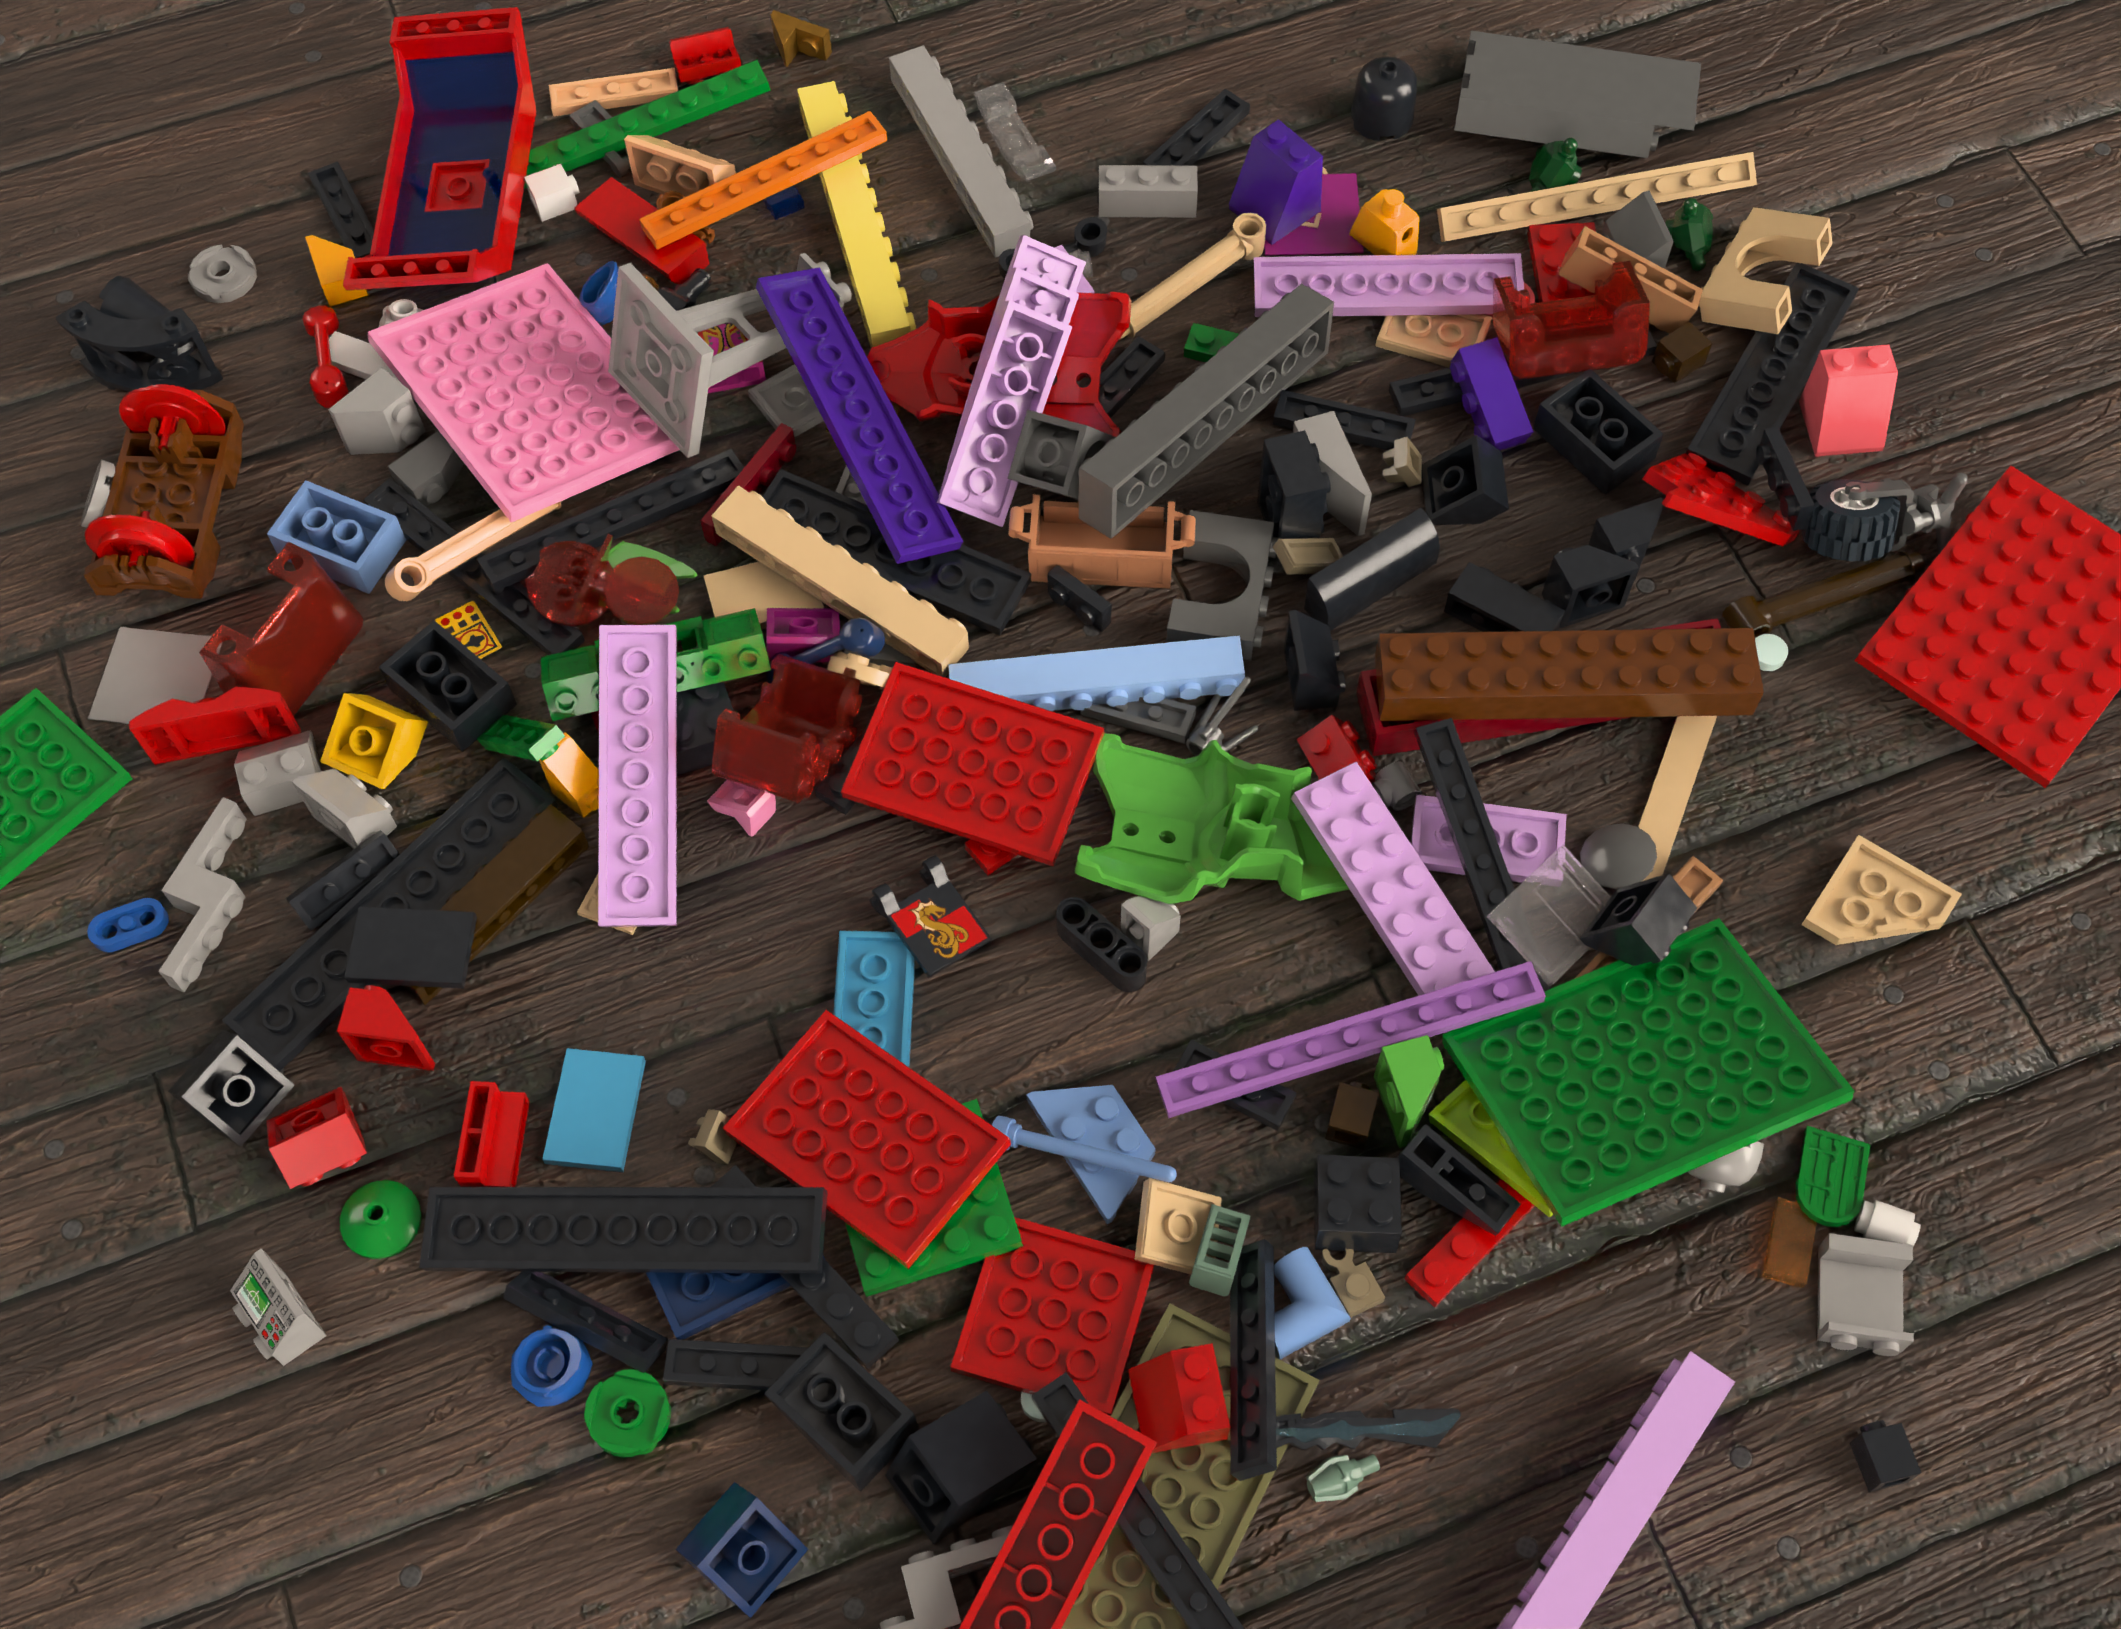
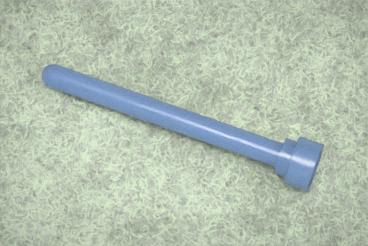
(1082, 1152)

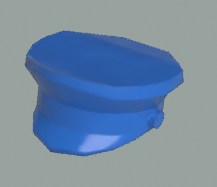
(600, 293)
(550, 1367)

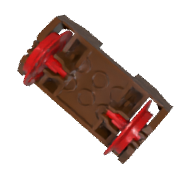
(166, 493)

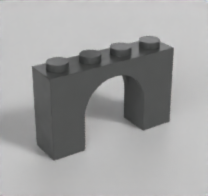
(1244, 547)

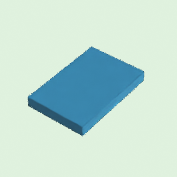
(594, 1110)

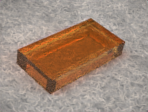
(1789, 1244)

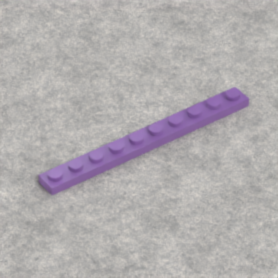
(1349, 1039)

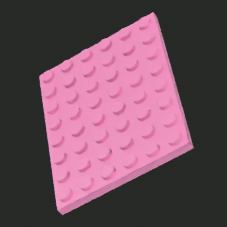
(522, 390)

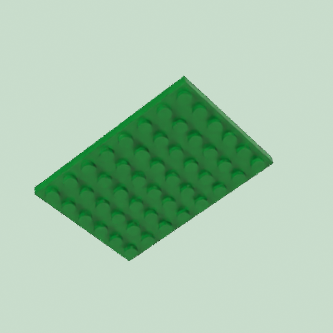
(1645, 1072)

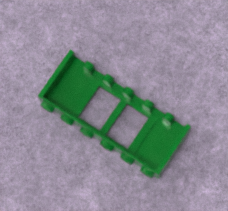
(726, 650)

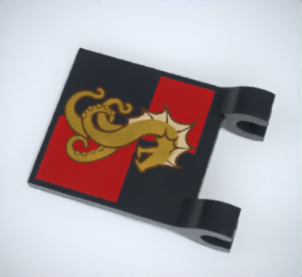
(933, 921)

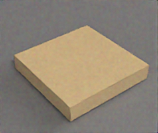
(1172, 1224)

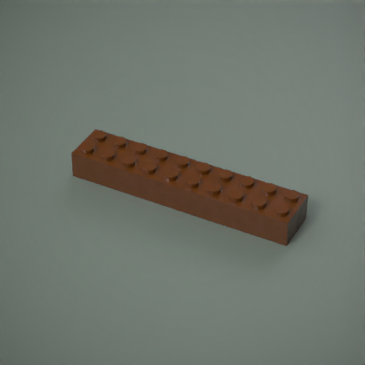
(1567, 674)

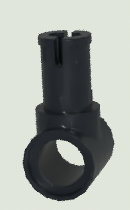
(685, 295)

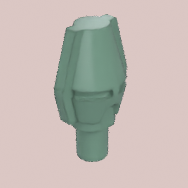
(1339, 1477)

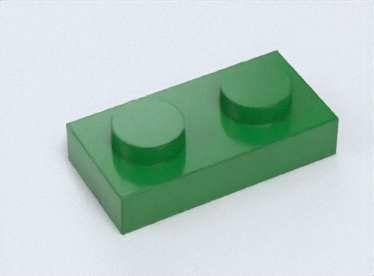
(1206, 341)

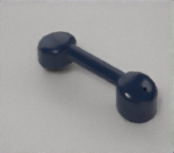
(855, 636)

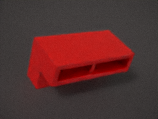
(491, 1136)

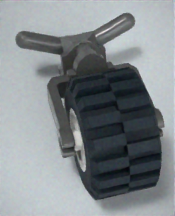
(1869, 519)

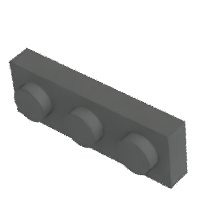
(1163, 719)

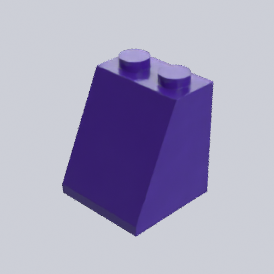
(1279, 181)

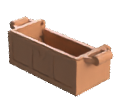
(1132, 558)

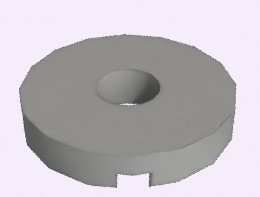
(229, 286)
(98, 493)

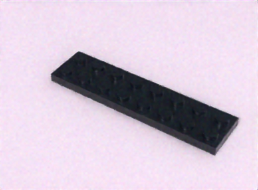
(1772, 374)
(954, 582)

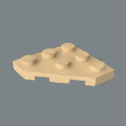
(1878, 898)

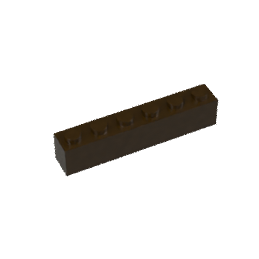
(514, 879)

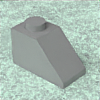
(1149, 923)

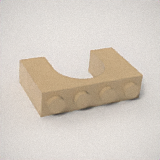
(1762, 238)

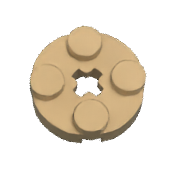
(860, 668)

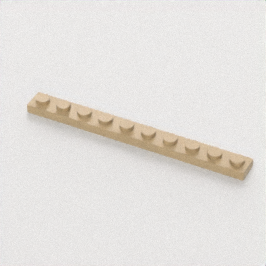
(1595, 196)

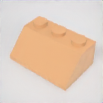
(669, 167)

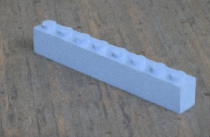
(1112, 674)

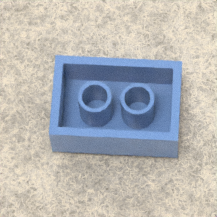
(342, 534)

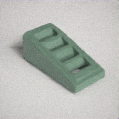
(1214, 1274)

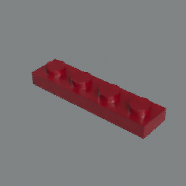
(756, 474)

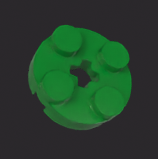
(615, 1393)

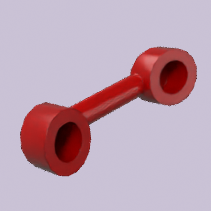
(325, 380)

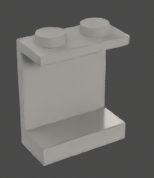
(1862, 1294)

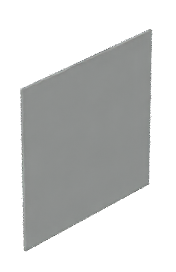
(149, 670)

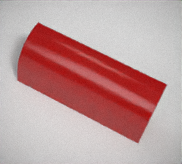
(617, 214)

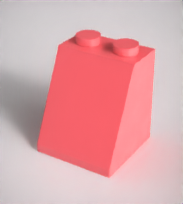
(1849, 400)

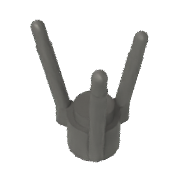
(1205, 732)

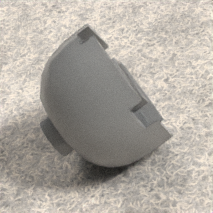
(1730, 1169)

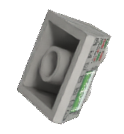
(275, 1310)

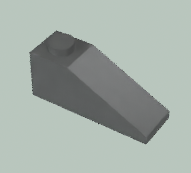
(427, 469)

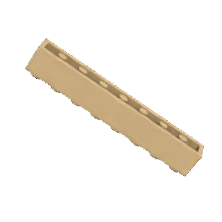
(840, 581)

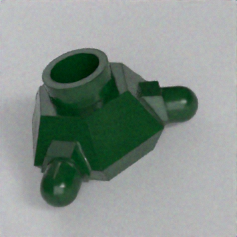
(1555, 165)
(1692, 231)

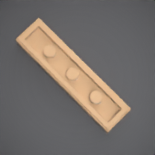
(613, 91)

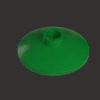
(392, 1231)

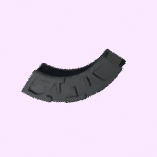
(104, 335)

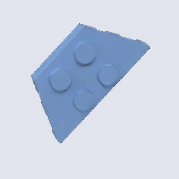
(1100, 1120)

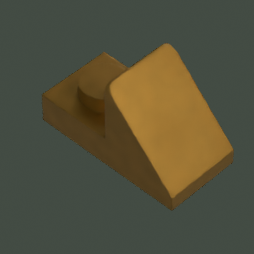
(798, 35)

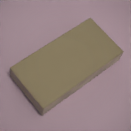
(1306, 554)

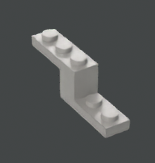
(204, 894)
(929, 1582)

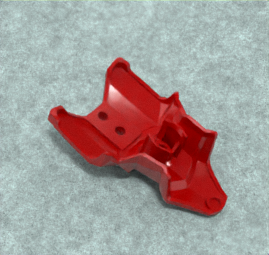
(935, 364)

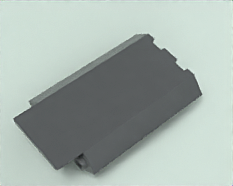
(1575, 92)

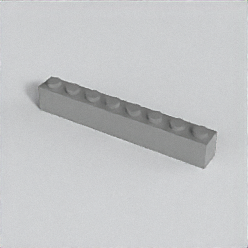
(959, 149)

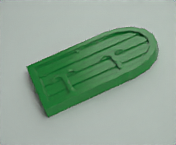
(1831, 1177)

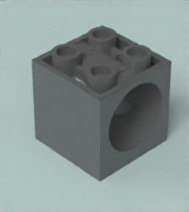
(1052, 453)

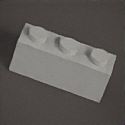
(1148, 191)

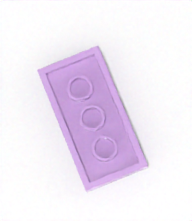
(1522, 834)

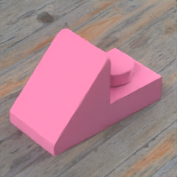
(748, 805)

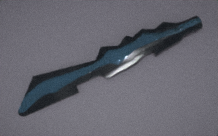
(1348, 1428)

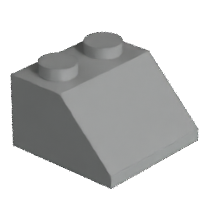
(377, 416)
(268, 771)
(345, 806)

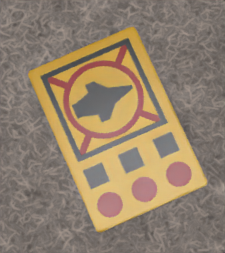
(471, 629)

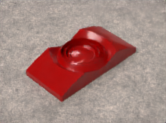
(213, 724)

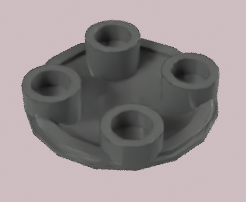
(1619, 855)

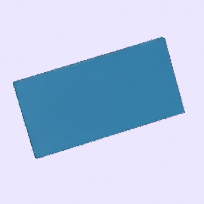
(876, 989)

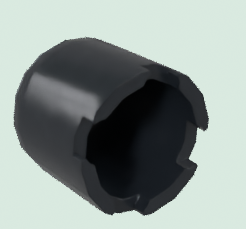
(1384, 98)

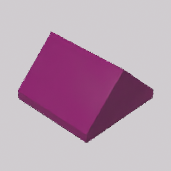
(800, 629)

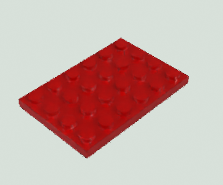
(973, 763)
(871, 1134)

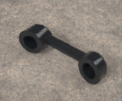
(1088, 236)

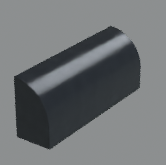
(1372, 570)

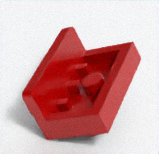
(704, 55)
(1334, 746)

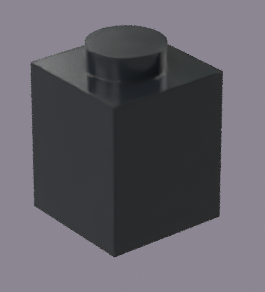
(1884, 1455)

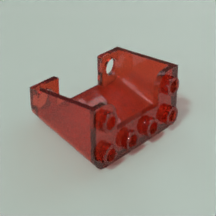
(296, 641)

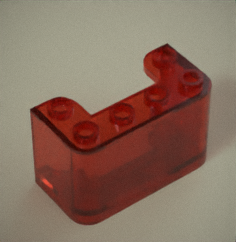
(1573, 332)
(790, 732)

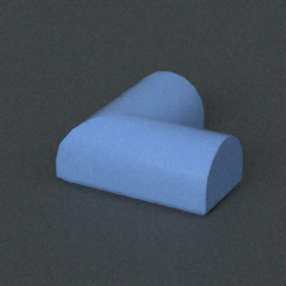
(1314, 1303)

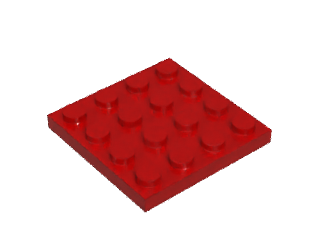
(1055, 1311)

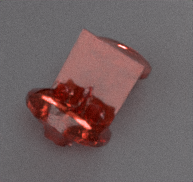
(635, 590)

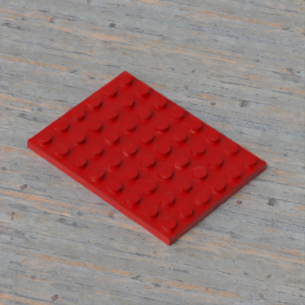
(2013, 628)

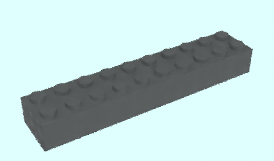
(1204, 411)

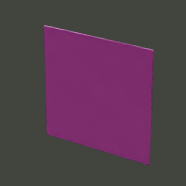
(1338, 215)

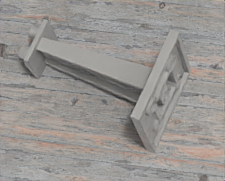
(666, 361)

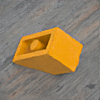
(330, 265)
(573, 777)

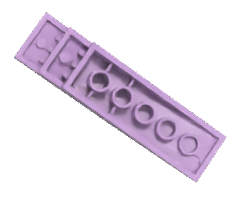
(1011, 377)

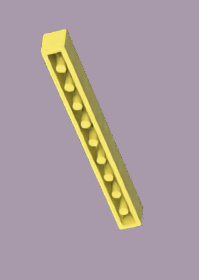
(857, 224)

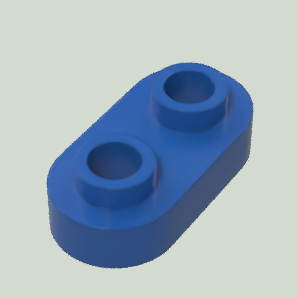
(129, 923)

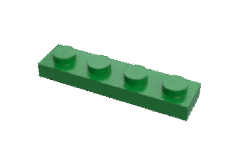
(522, 738)

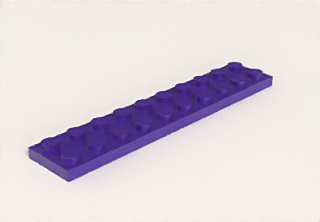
(859, 415)

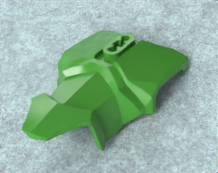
(1201, 824)

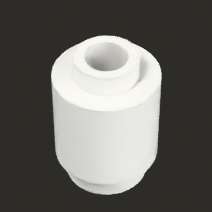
(1887, 1223)

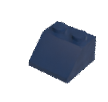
(742, 1549)

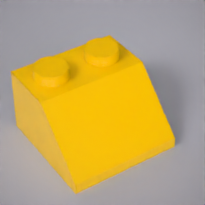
(372, 739)

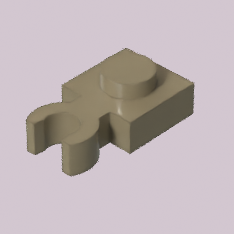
(1353, 1284)

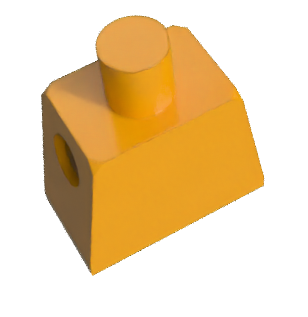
(1387, 225)

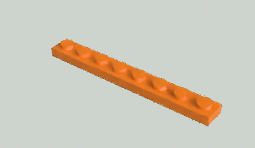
(763, 180)

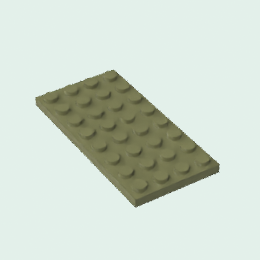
(1190, 1487)

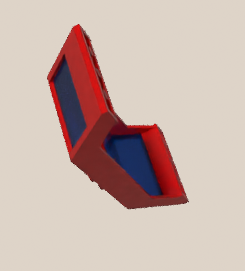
(453, 152)

